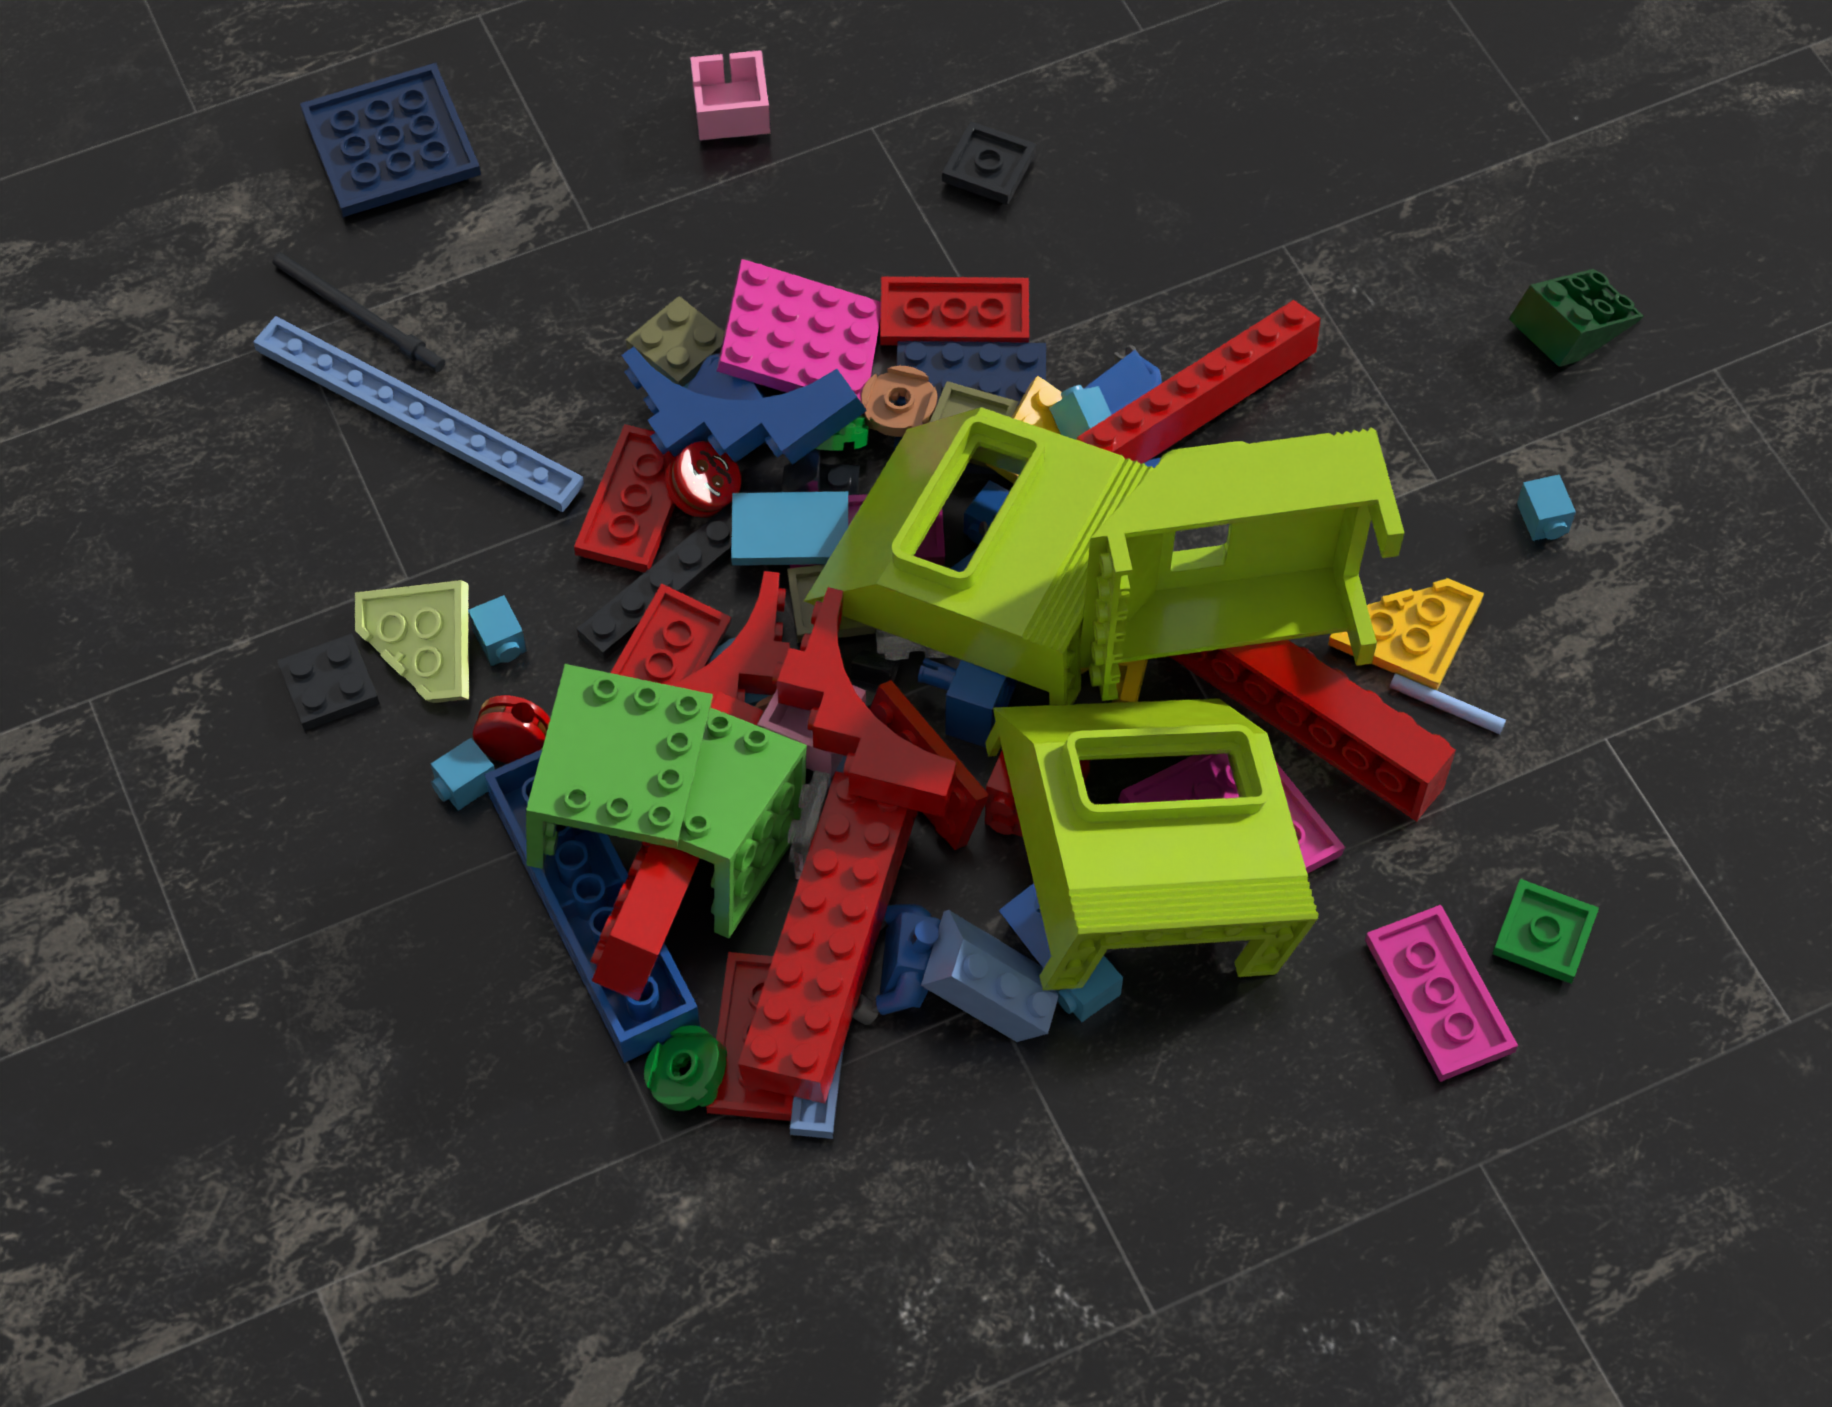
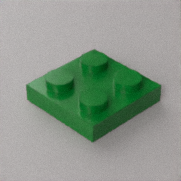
(1545, 931)

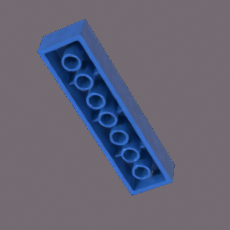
(580, 894)

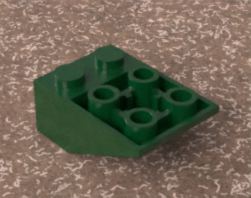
(1573, 315)

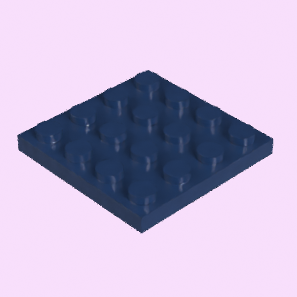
(390, 139)
(985, 366)

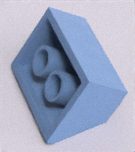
(989, 980)

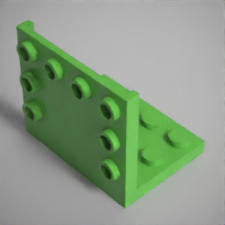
(615, 760)
(741, 810)

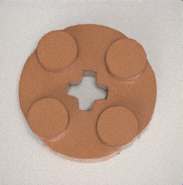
(899, 381)

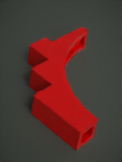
(752, 656)
(877, 759)

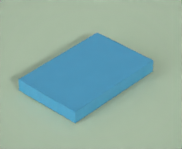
(787, 527)

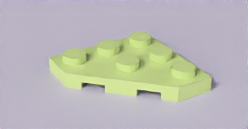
(421, 635)

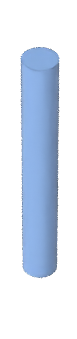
(1447, 703)

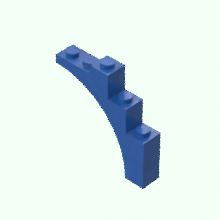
(786, 422)

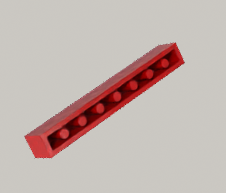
(1209, 385)

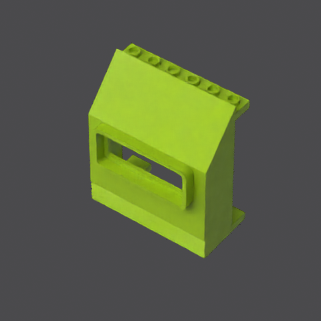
(1288, 560)
(1026, 583)
(1153, 867)

